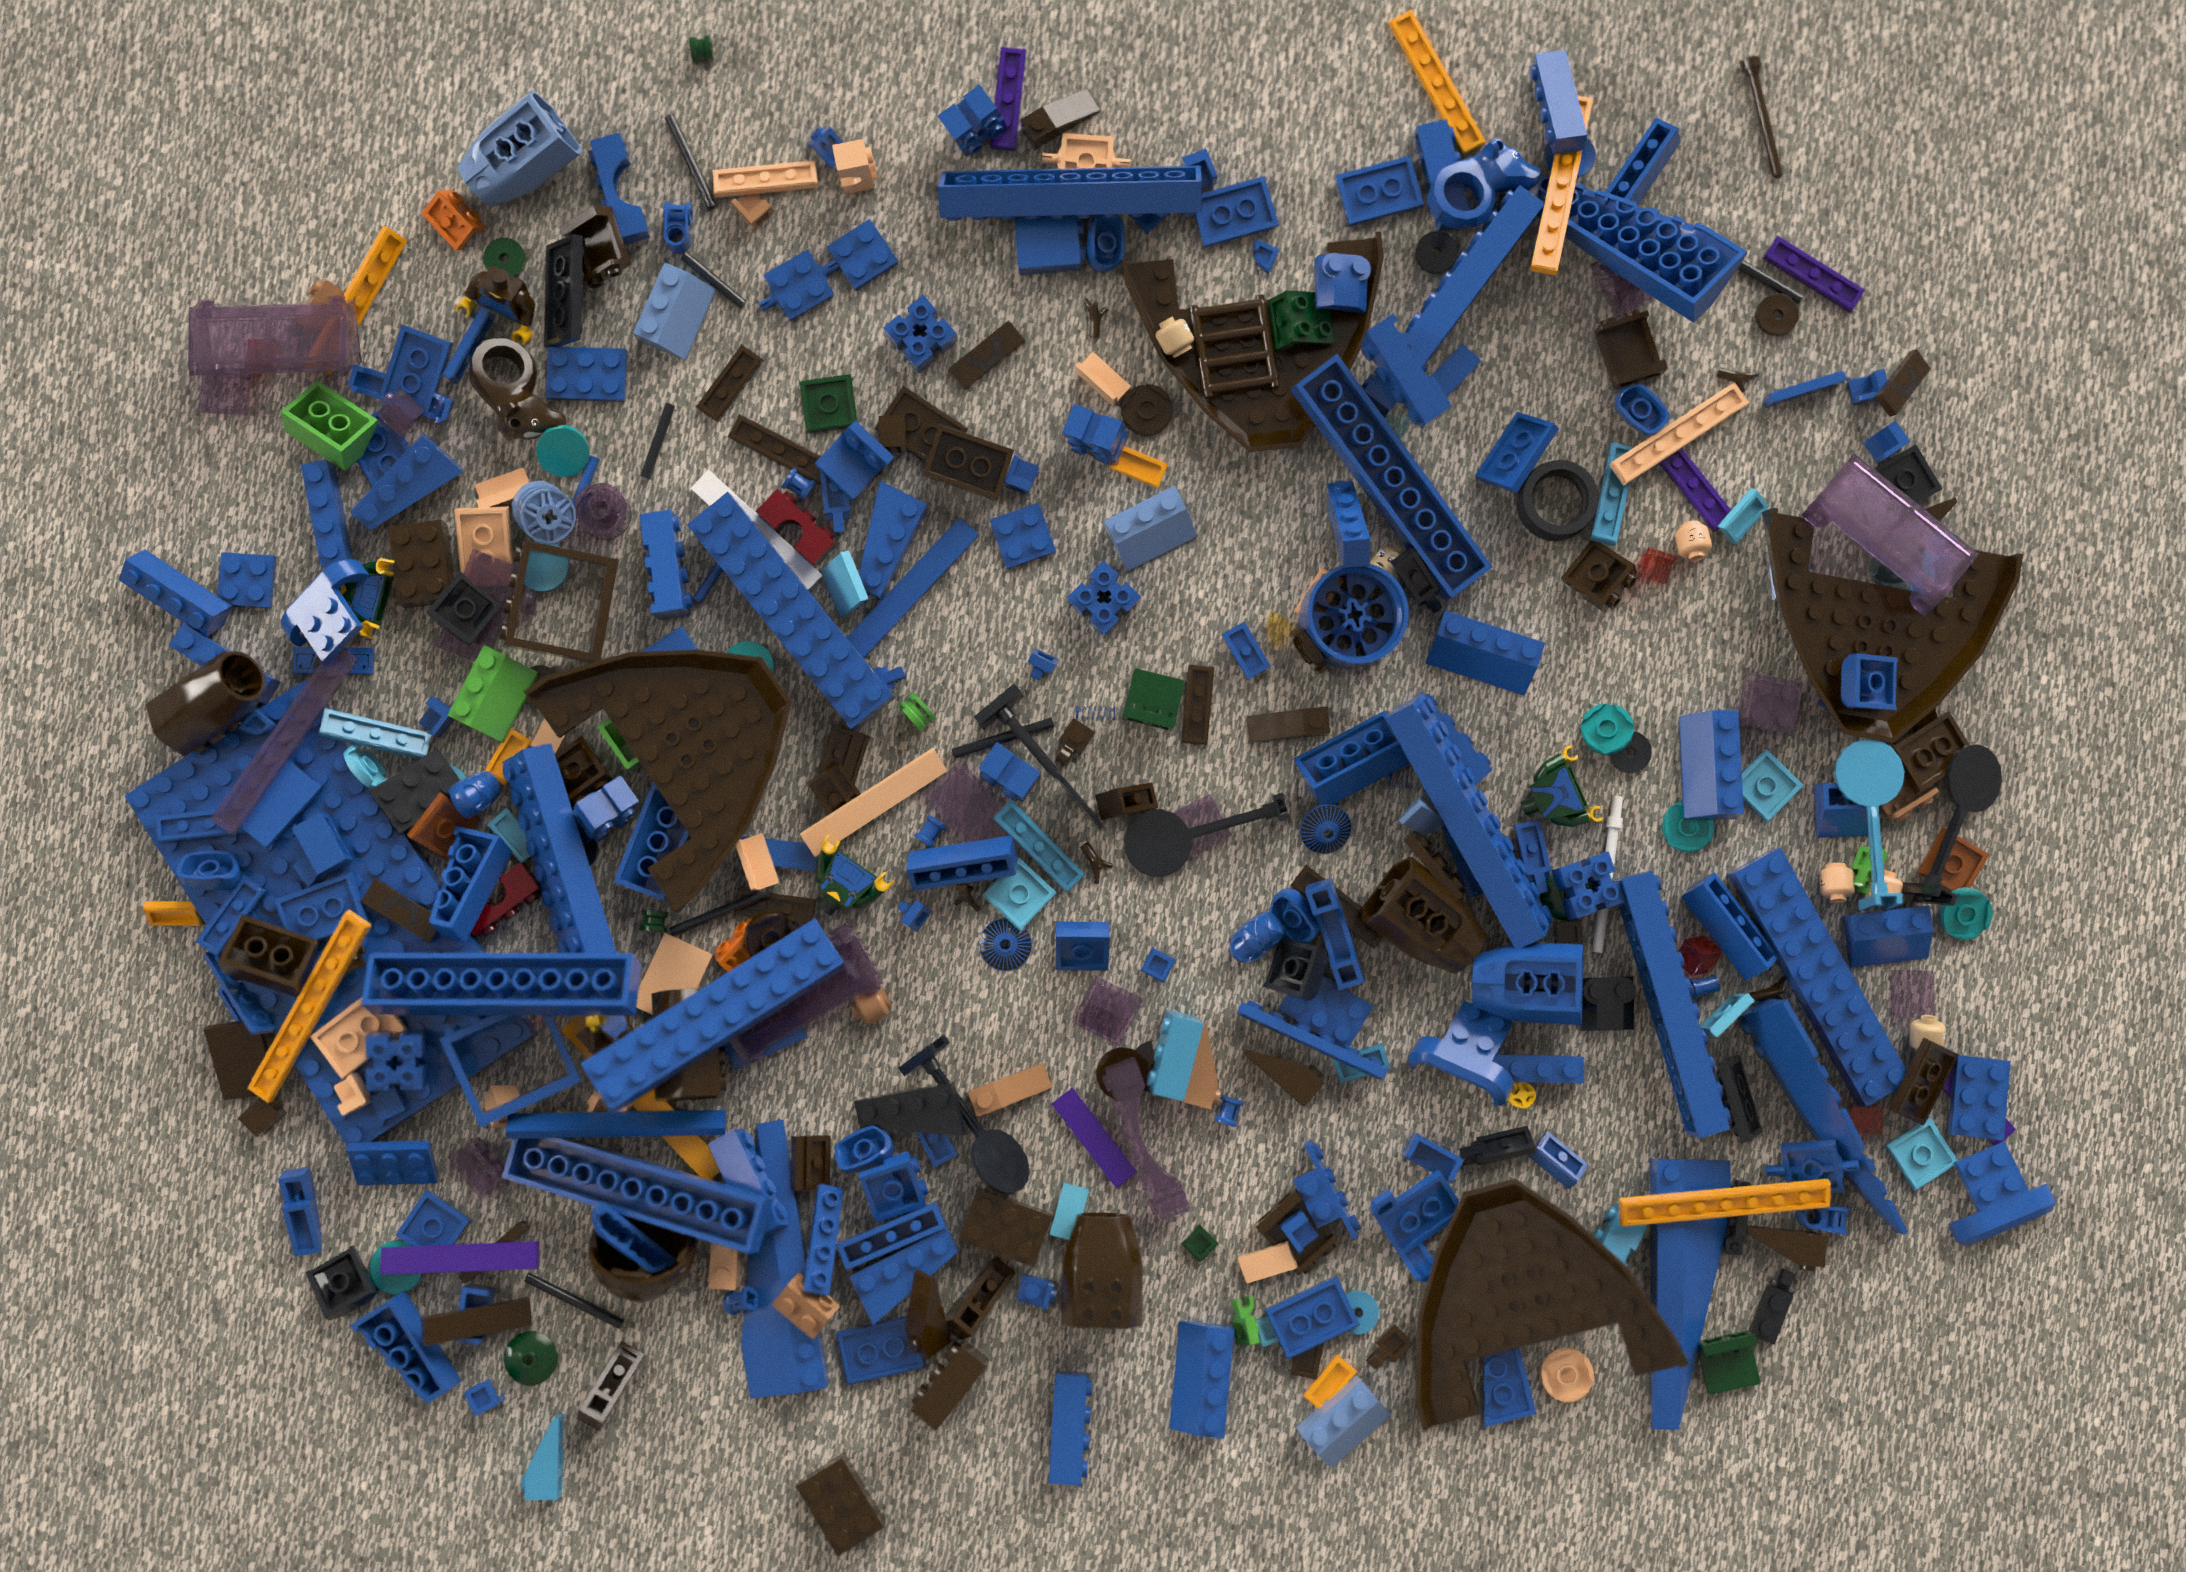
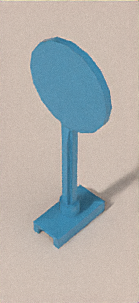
(1871, 777)

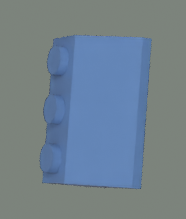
(674, 311)
(1150, 528)
(1343, 1421)

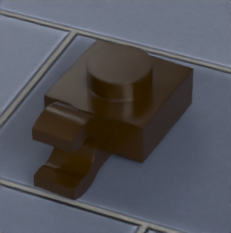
(1074, 739)
(1391, 1344)

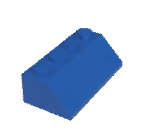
(1484, 652)
(1351, 760)
(1711, 765)
(654, 837)
(1202, 1379)

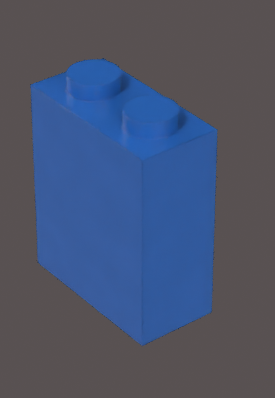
(1049, 244)

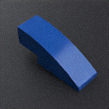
(301, 1211)

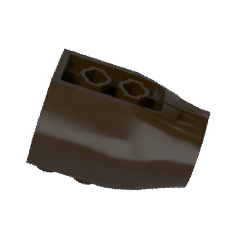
(207, 702)
(1423, 918)
(699, 1079)
(1102, 1273)

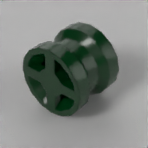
(701, 49)
(654, 920)

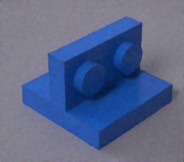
(1082, 945)

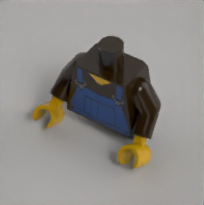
(504, 296)
(604, 1031)

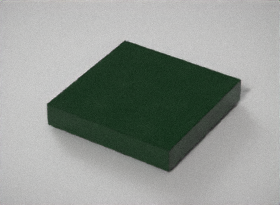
(828, 403)

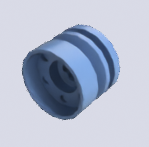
(536, 499)

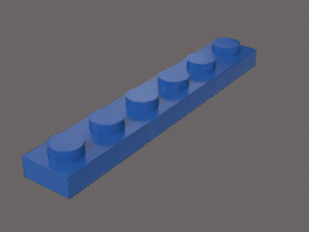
(1322, 1044)

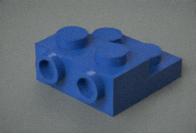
(894, 1186)

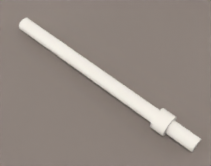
(1614, 823)

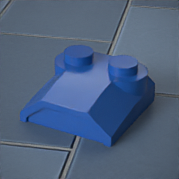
(1341, 282)
(1869, 682)

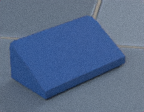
(1558, 1160)

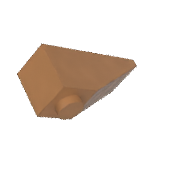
(1203, 1080)
(1009, 1089)

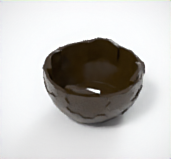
(628, 1280)

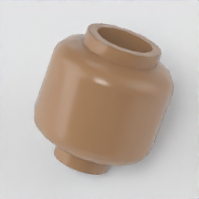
(871, 1007)

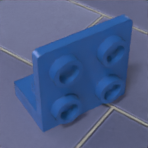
(853, 460)

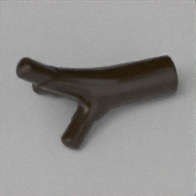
(1095, 317)
(1736, 377)
(1095, 861)
(965, 896)
(1771, 992)

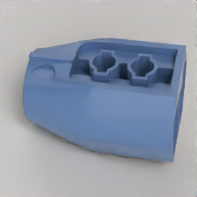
(518, 152)

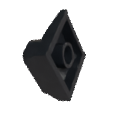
(464, 610)
(1297, 969)
(1608, 1004)
(342, 1284)

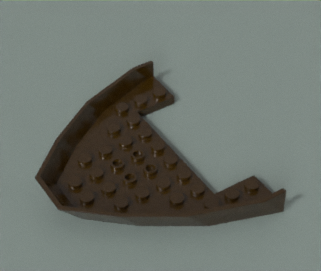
(1262, 415)
(1849, 616)
(701, 730)
(1516, 1277)

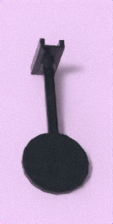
(1001, 709)
(1973, 785)
(1162, 842)
(994, 1153)

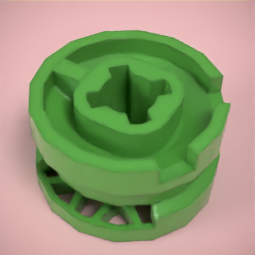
(914, 714)

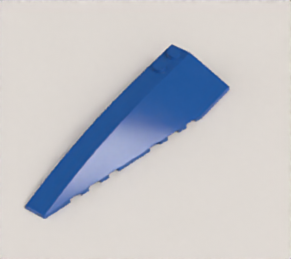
(1657, 253)
(1791, 1059)
(1683, 1275)
(774, 1350)

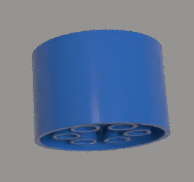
(1391, 604)

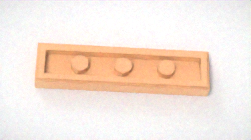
(765, 179)

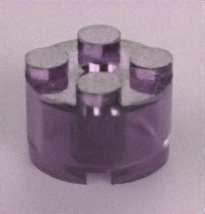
(603, 497)

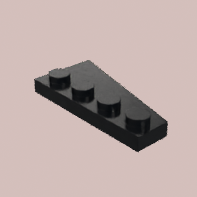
(915, 1110)

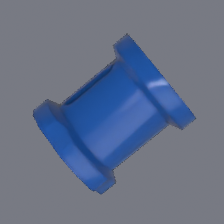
(798, 484)
(930, 831)
(1229, 1111)
(740, 1300)

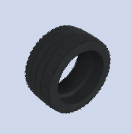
(1576, 475)

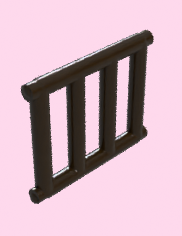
(1262, 329)

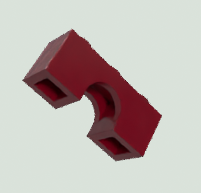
(781, 510)
(520, 888)

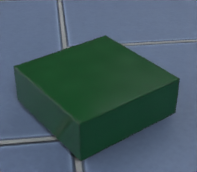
(1199, 1243)

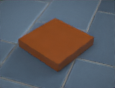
(437, 826)
(1962, 865)

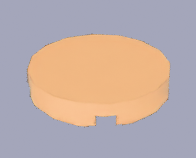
(1559, 1367)

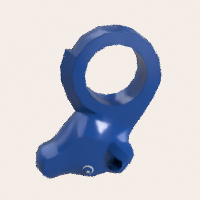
(1491, 171)

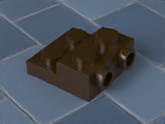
(1600, 575)
(581, 770)

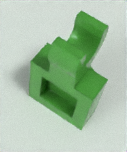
(1862, 868)
(1244, 1325)

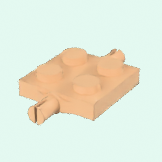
(1085, 152)

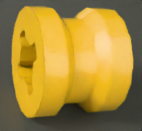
(1525, 1096)

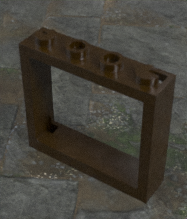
(517, 582)

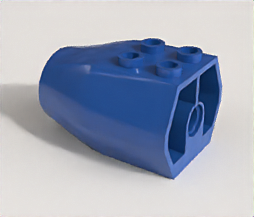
(1531, 983)

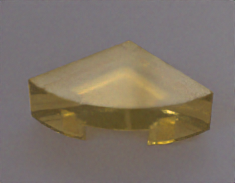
(1277, 627)

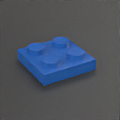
(862, 254)
(1022, 535)
(247, 579)
(433, 1222)

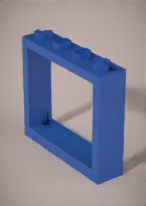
(487, 1117)

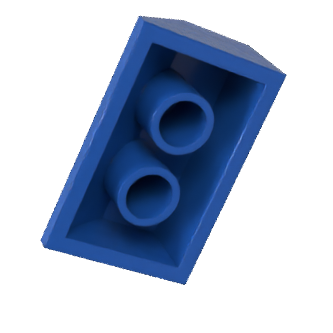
(1888, 936)

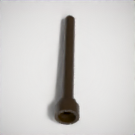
(1751, 68)

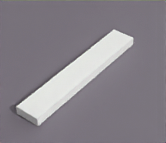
(711, 488)

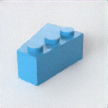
(1175, 1054)
(1619, 1239)

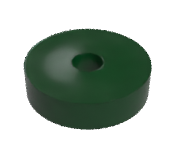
(501, 247)

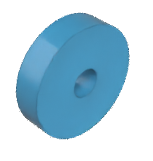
(1369, 1308)

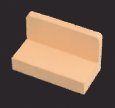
(1102, 379)
(501, 489)
(757, 862)

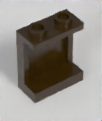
(602, 244)
(1629, 349)
(1269, 1227)

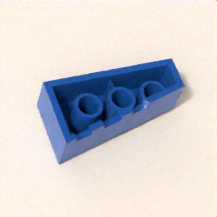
(1404, 372)
(409, 479)
(665, 565)
(468, 882)
(397, 1335)

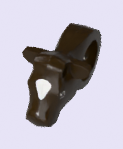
(518, 410)

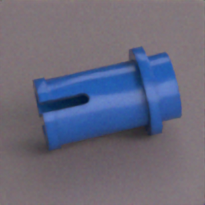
(1704, 986)

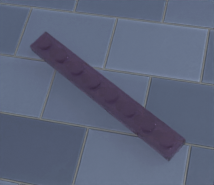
(283, 742)

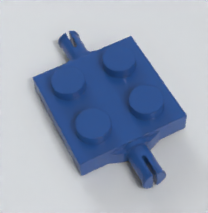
(798, 285)
(1813, 1162)

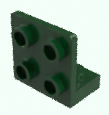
(1297, 320)
(1153, 699)
(1729, 1362)

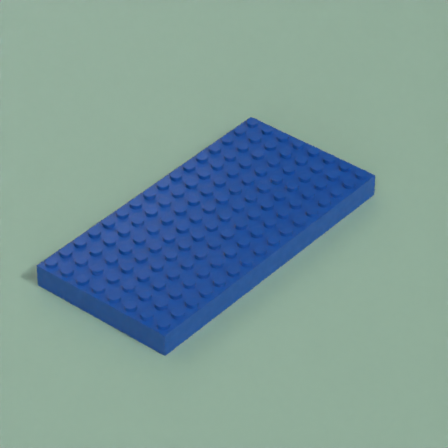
(377, 852)

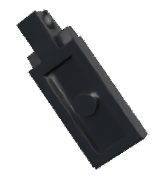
(1417, 579)
(1498, 1147)
(1738, 1228)
(1773, 1307)

